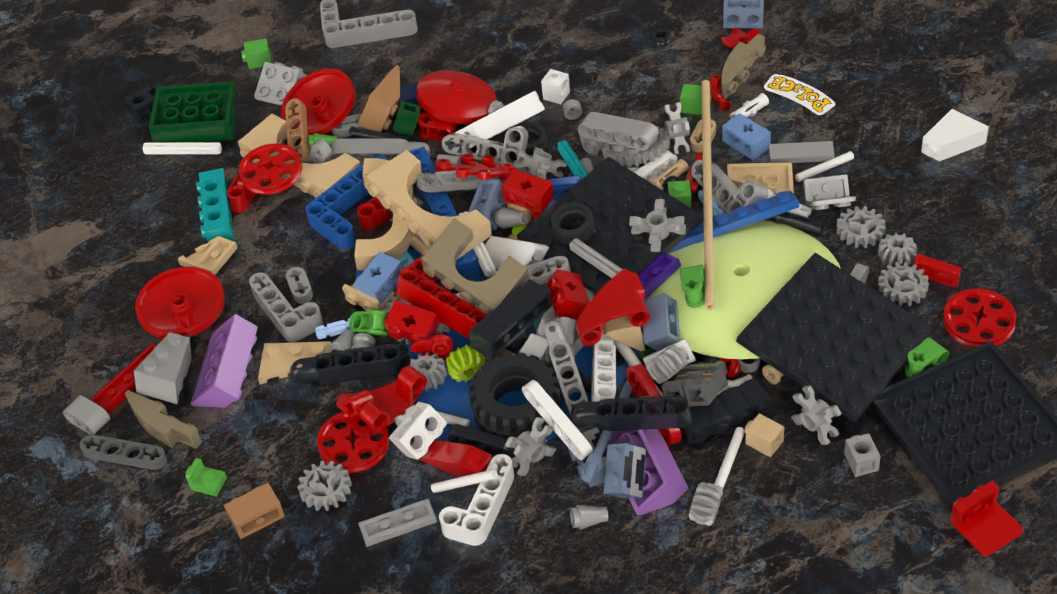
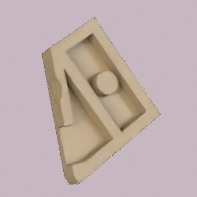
(210, 255)

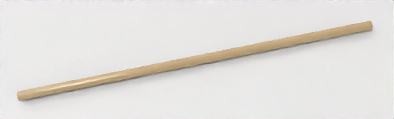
(707, 197)

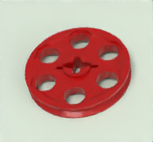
(270, 168)
(971, 312)
(343, 446)

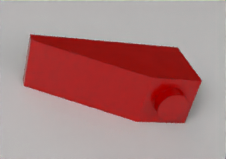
(457, 458)

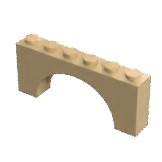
(314, 177)
(392, 187)

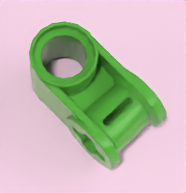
(693, 285)
(369, 322)
(925, 356)

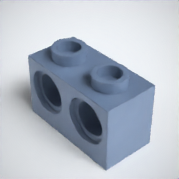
(743, 14)
(488, 200)

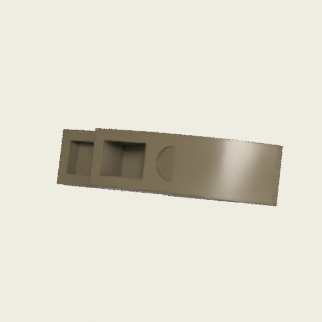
(737, 64)
(157, 422)

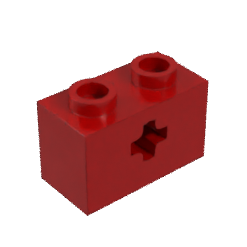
(527, 191)
(567, 294)
(406, 315)

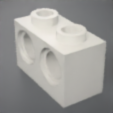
(415, 426)

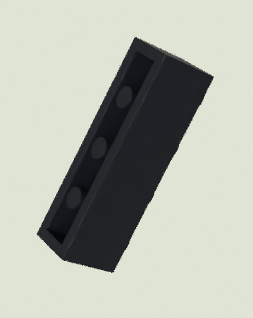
(510, 319)

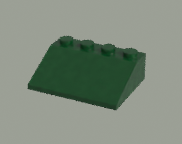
(194, 113)

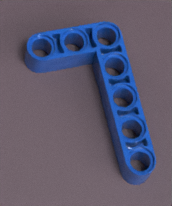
(326, 209)

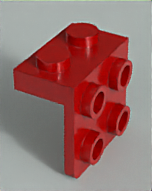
(984, 520)

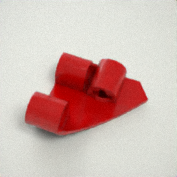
(618, 298)
(383, 405)

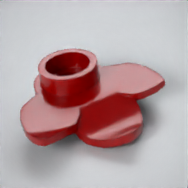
(739, 36)
(437, 345)

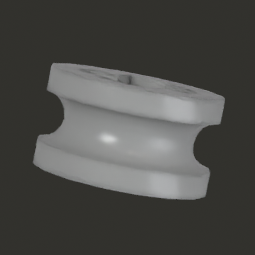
(572, 104)

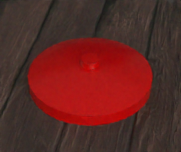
(455, 96)
(327, 99)
(180, 302)

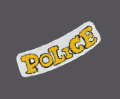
(800, 93)

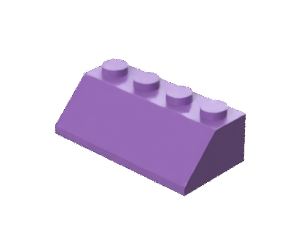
(225, 364)
(662, 477)

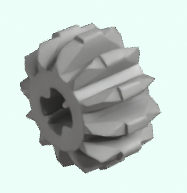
(897, 249)
(666, 364)
(432, 368)
(705, 504)

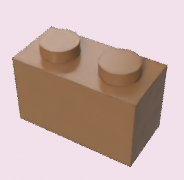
(254, 510)

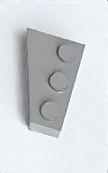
(164, 369)

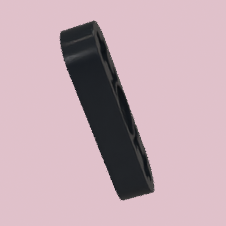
(482, 440)

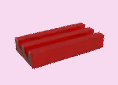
(938, 270)

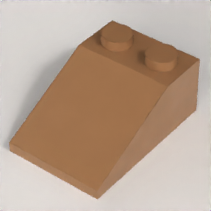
(382, 103)

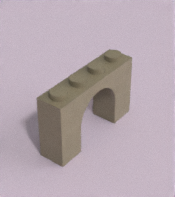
(487, 294)

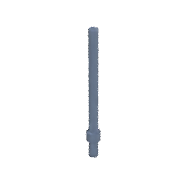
(595, 459)

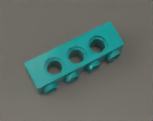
(215, 205)

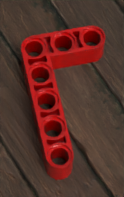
(424, 293)

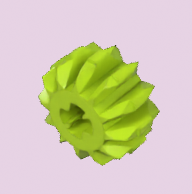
(464, 363)

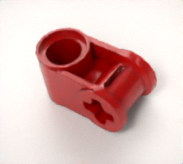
(434, 128)
(239, 196)
(373, 214)

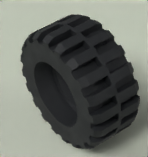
(504, 376)

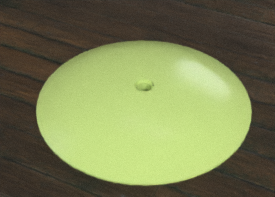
(748, 273)

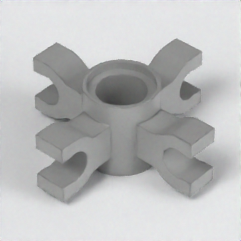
(677, 128)
(539, 163)
(657, 225)
(816, 415)
(531, 446)

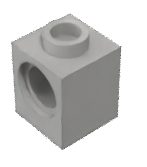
(862, 463)

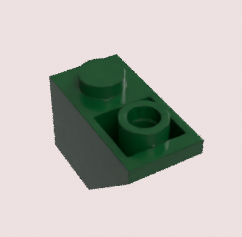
(406, 118)

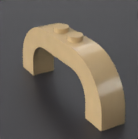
(395, 241)

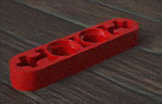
(644, 387)

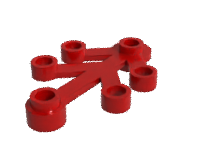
(474, 168)

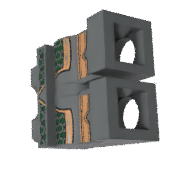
(698, 382)

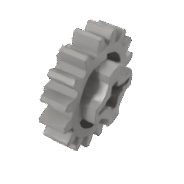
(861, 227)
(903, 283)
(324, 485)

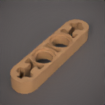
(301, 132)

